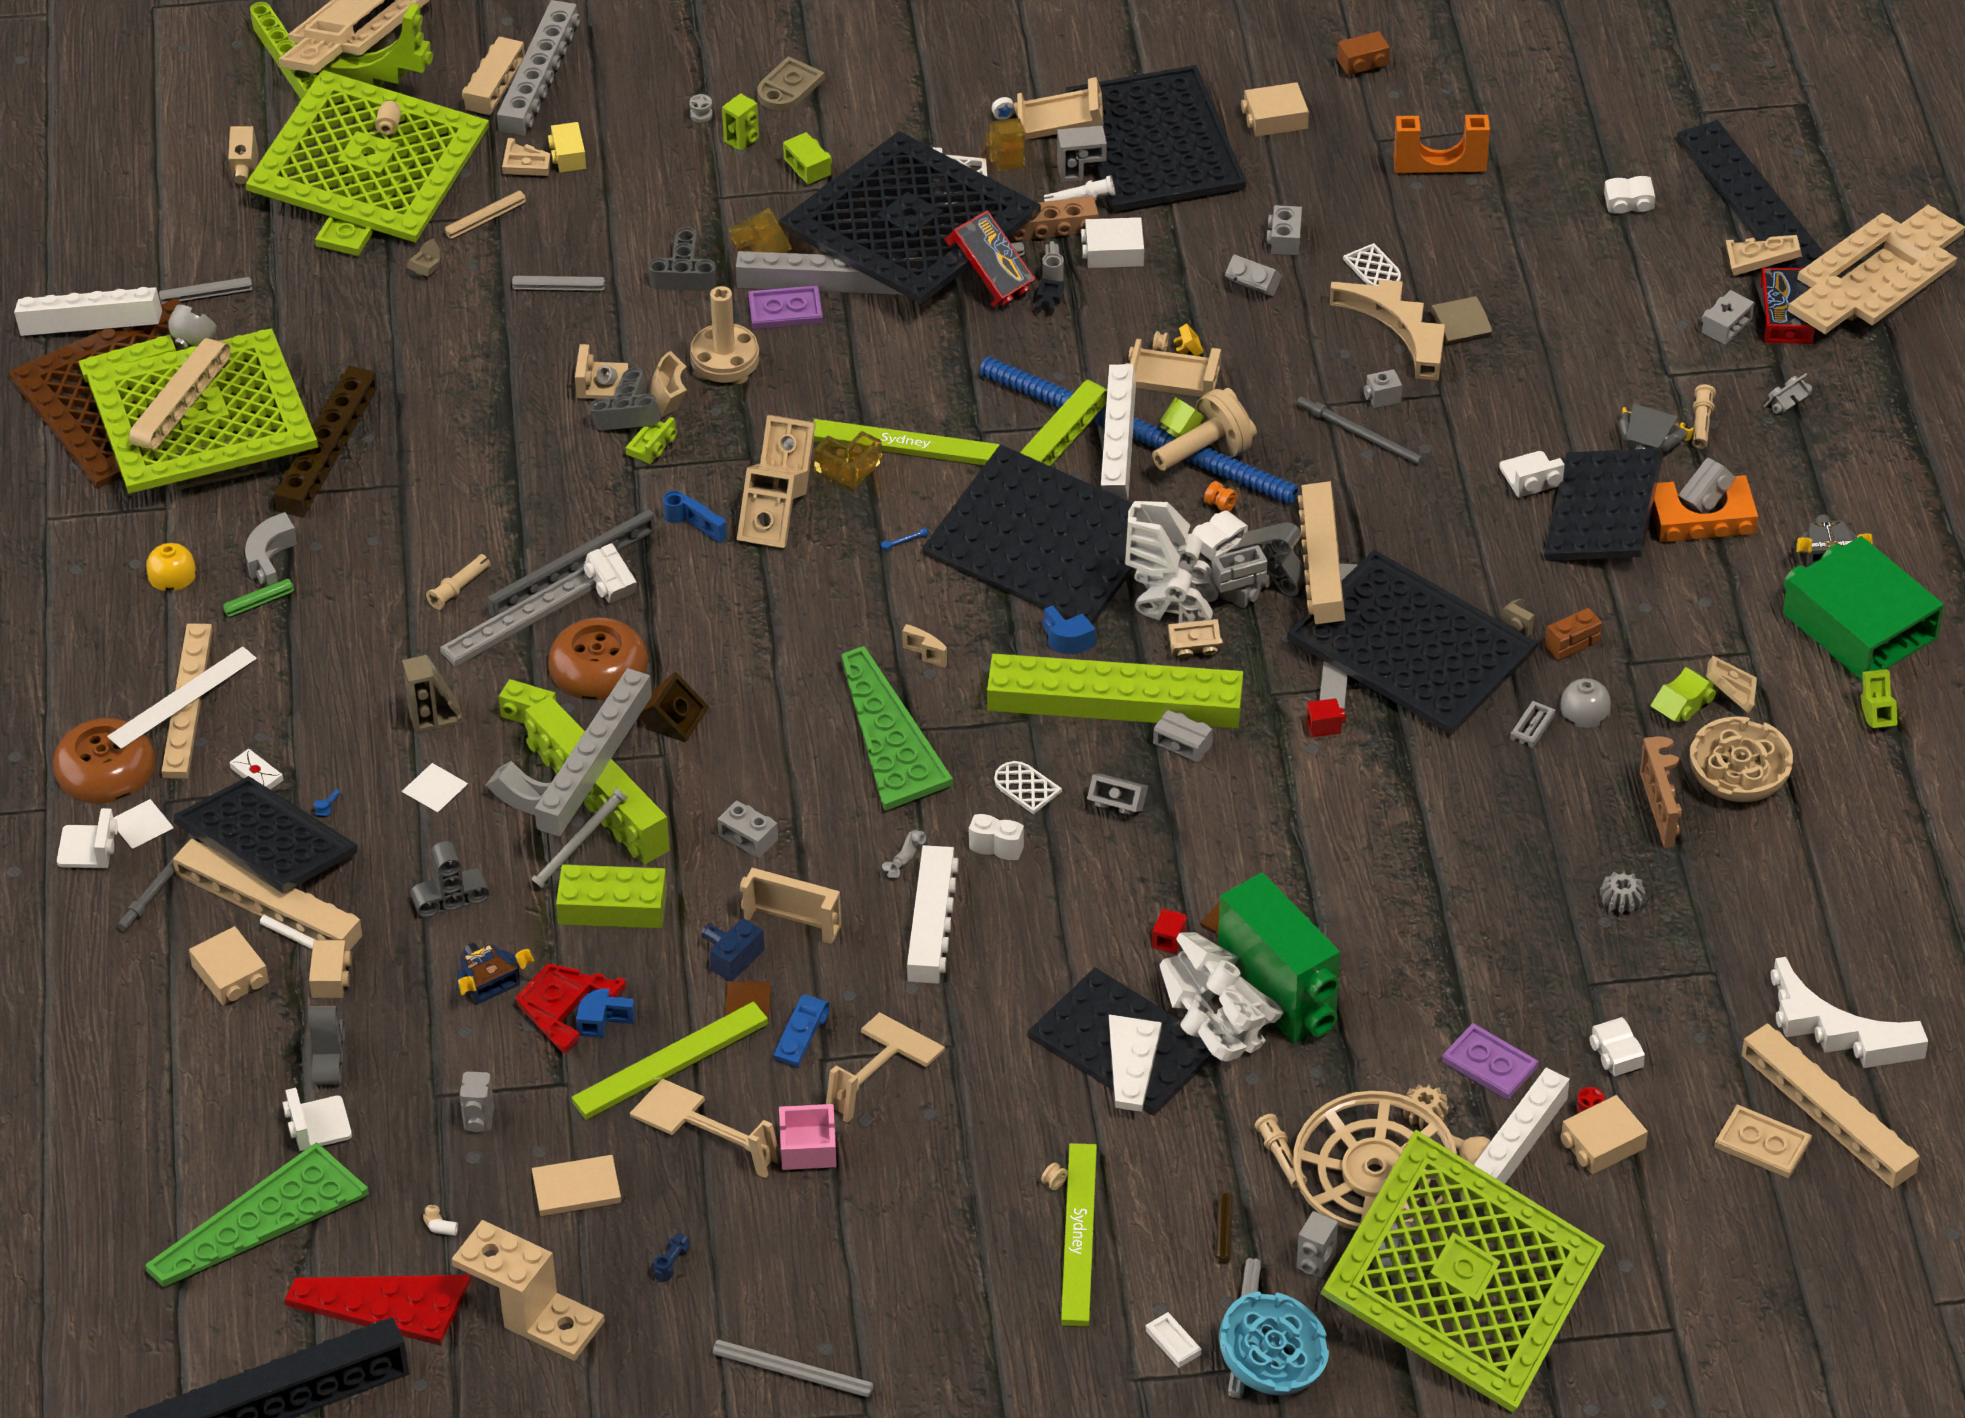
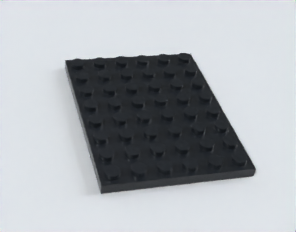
(1163, 140)
(1037, 535)
(1415, 642)

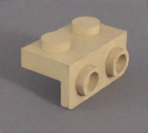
(1195, 638)

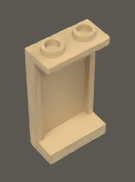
(1063, 111)
(1174, 371)
(792, 901)

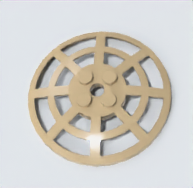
(1361, 1153)

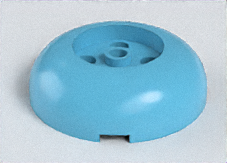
(1287, 1325)

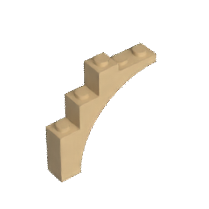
(1404, 317)

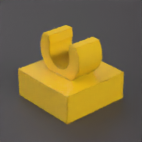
(1188, 341)

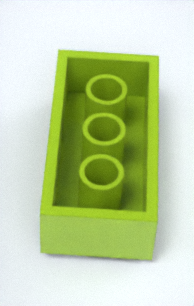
(611, 896)

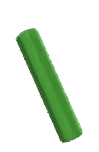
(258, 597)

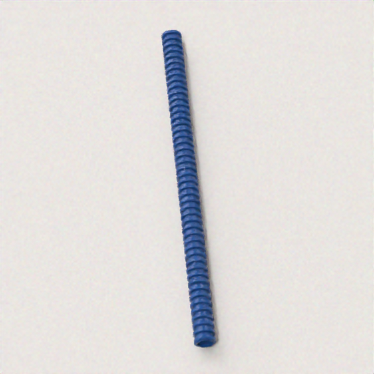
(1144, 432)

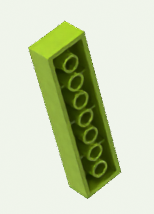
(633, 821)

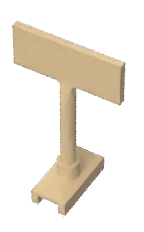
(898, 1039)

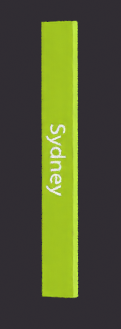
(910, 442)
(1079, 1235)

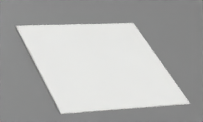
(434, 787)
(142, 824)

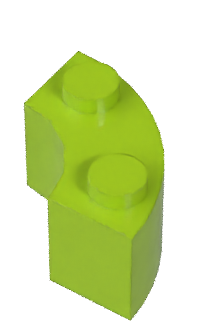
(1180, 418)
(1684, 695)

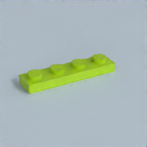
(128, 354)

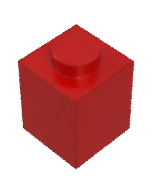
(1324, 717)
(1167, 930)

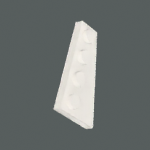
(1133, 1056)

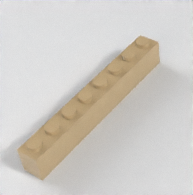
(1321, 553)
(294, 908)
(1830, 1105)

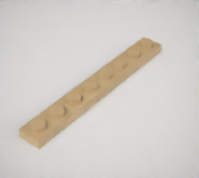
(184, 722)

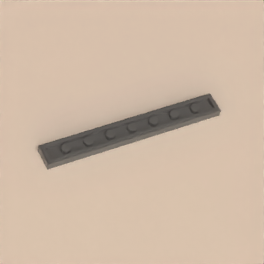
(620, 537)

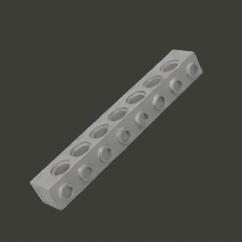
(538, 68)

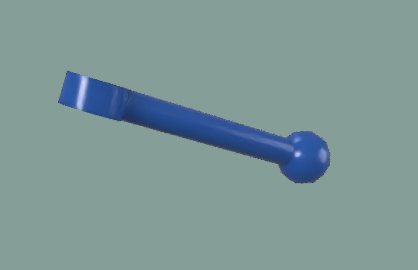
(886, 545)

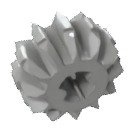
(1622, 892)

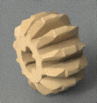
(1430, 1098)

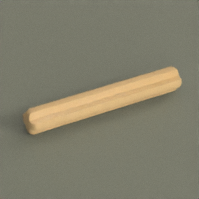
(485, 214)

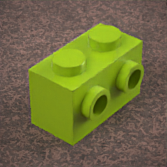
(740, 122)
(807, 158)
(518, 697)

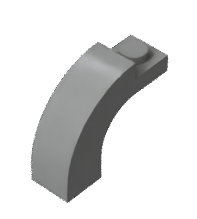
(264, 542)
(517, 788)

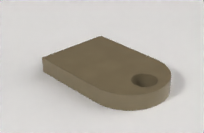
(789, 84)

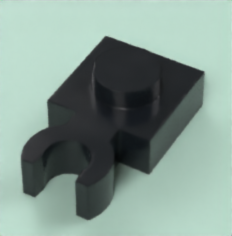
(1049, 294)

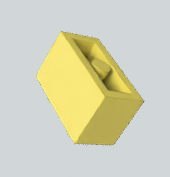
(567, 147)

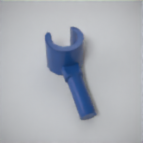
(324, 807)

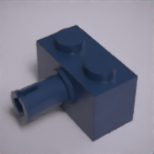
(734, 949)

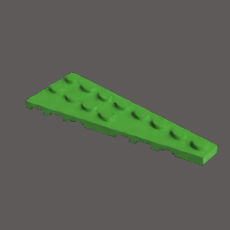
(896, 747)
(283, 1201)

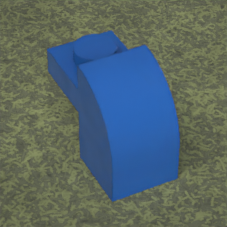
(1070, 635)
(598, 1009)

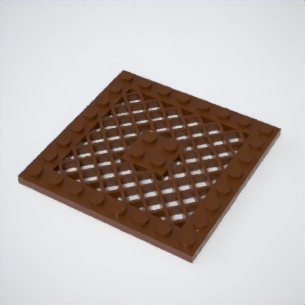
(36, 385)

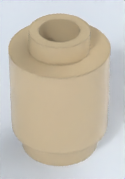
(388, 118)

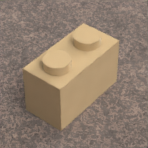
(328, 968)

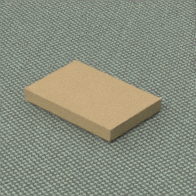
(1762, 1141)
(576, 1185)

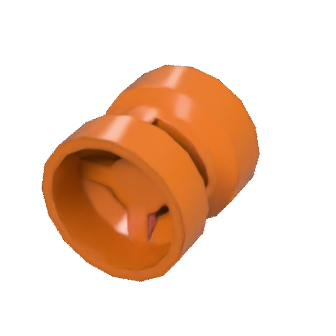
(1220, 496)

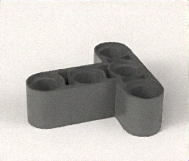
(683, 269)
(629, 406)
(1277, 546)
(450, 887)
(327, 1042)

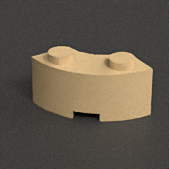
(667, 384)

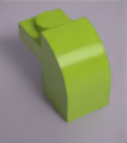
(1876, 700)

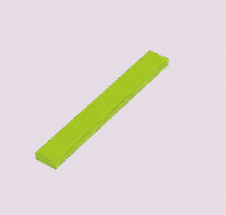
(669, 1060)

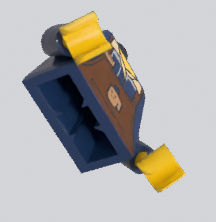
(490, 971)

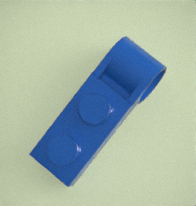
(681, 507)
(801, 1029)

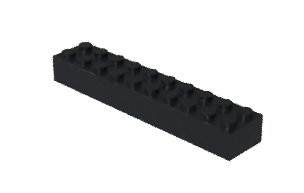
(297, 1381)

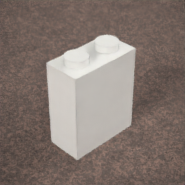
(1113, 242)

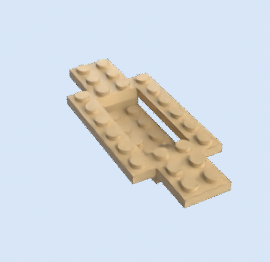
(331, 32)
(1905, 265)

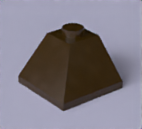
(674, 709)

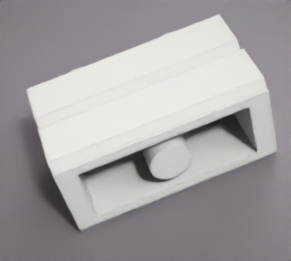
(609, 573)

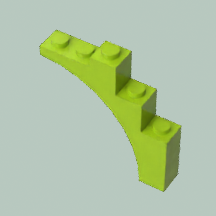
(392, 62)

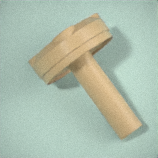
(724, 349)
(1224, 428)

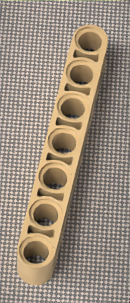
(179, 394)

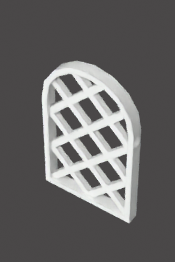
(1348, 258)
(1029, 770)

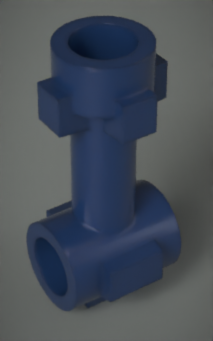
(663, 1264)

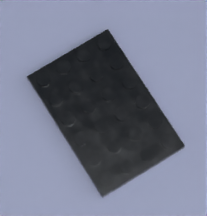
(1603, 504)
(265, 834)
(1081, 1035)

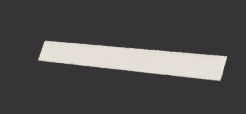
(181, 697)

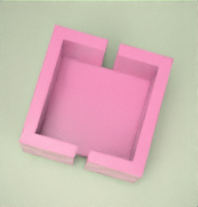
(807, 1136)

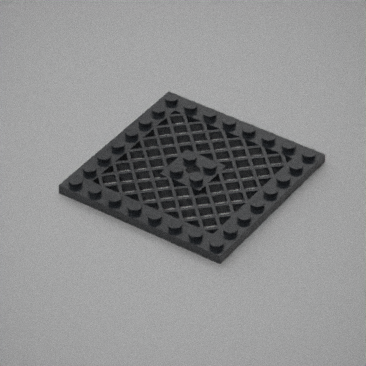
(905, 216)

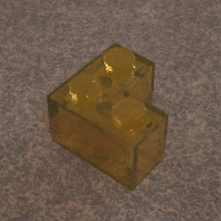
(1006, 144)
(761, 233)
(849, 462)

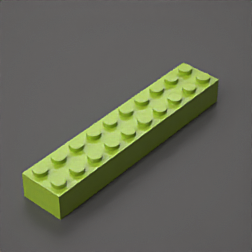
(1113, 690)

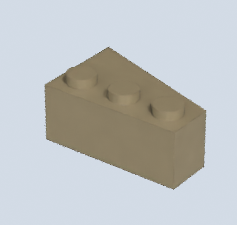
(428, 696)

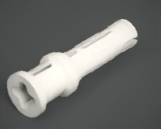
(1095, 189)

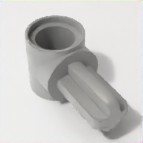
(1053, 263)

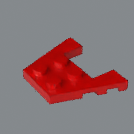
(555, 994)

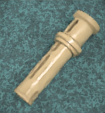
(1703, 408)
(451, 586)
(1277, 1142)

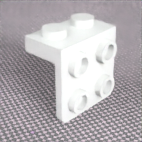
(1532, 473)
(88, 844)
(316, 1121)

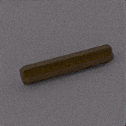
(1224, 1227)

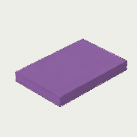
(785, 307)
(1490, 1061)

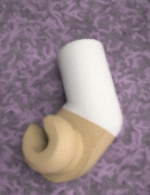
(437, 1224)

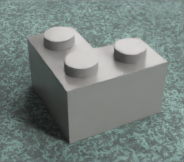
(1078, 147)

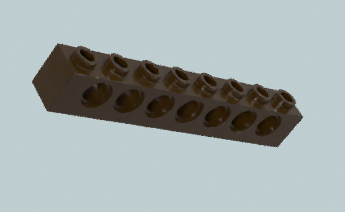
(332, 432)

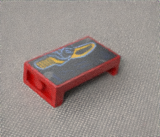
(992, 257)
(1780, 289)

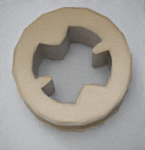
(1160, 341)
(1054, 1176)

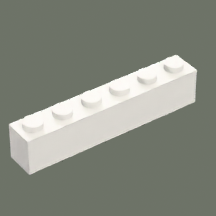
(88, 311)
(1118, 430)
(931, 914)
(1524, 1126)

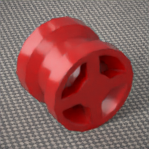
(1589, 1096)

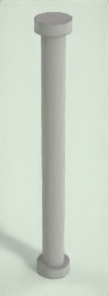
(576, 841)

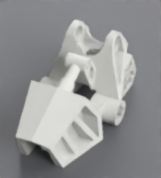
(1164, 563)
(1211, 970)

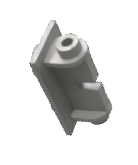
(1781, 398)

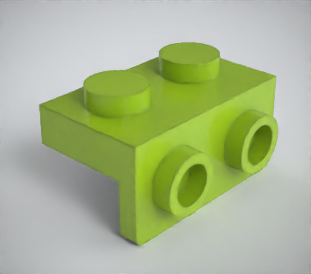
(652, 440)

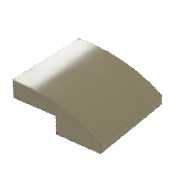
(1462, 319)

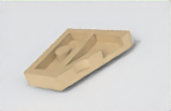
(525, 160)
(1733, 682)

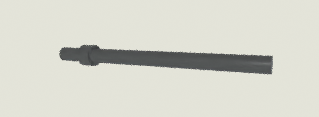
(1320, 411)
(137, 907)

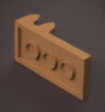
(1660, 793)

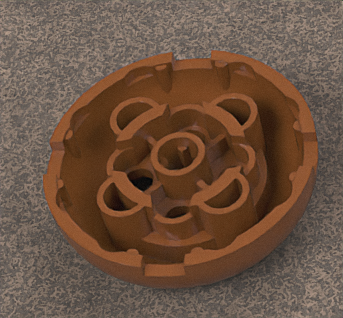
(582, 657)
(110, 769)

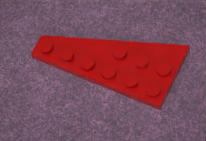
(418, 1304)

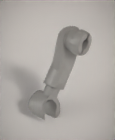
(907, 852)

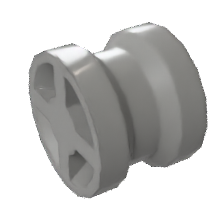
(700, 108)

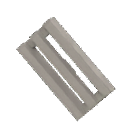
(1525, 737)

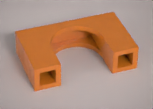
(1466, 156)
(1677, 523)

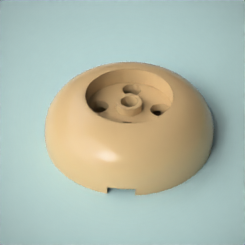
(1755, 754)

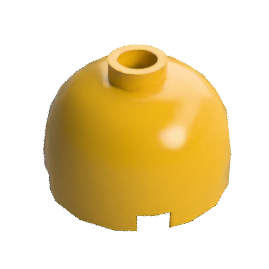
(170, 567)

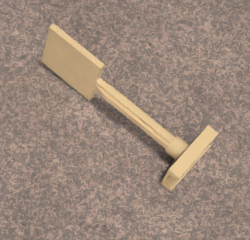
(671, 1105)

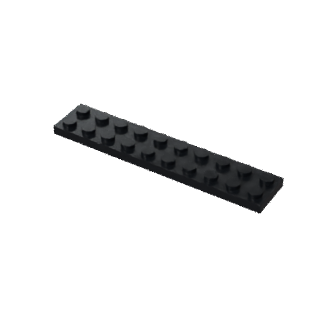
(1746, 189)

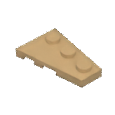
(1760, 254)

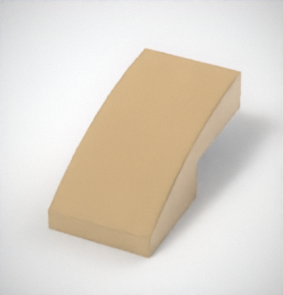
(932, 649)

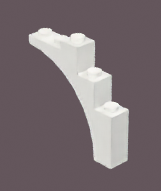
(1836, 1030)

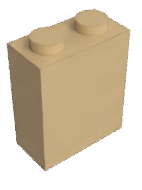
(1275, 109)
(228, 966)
(1603, 1135)

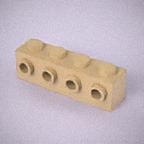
(493, 75)

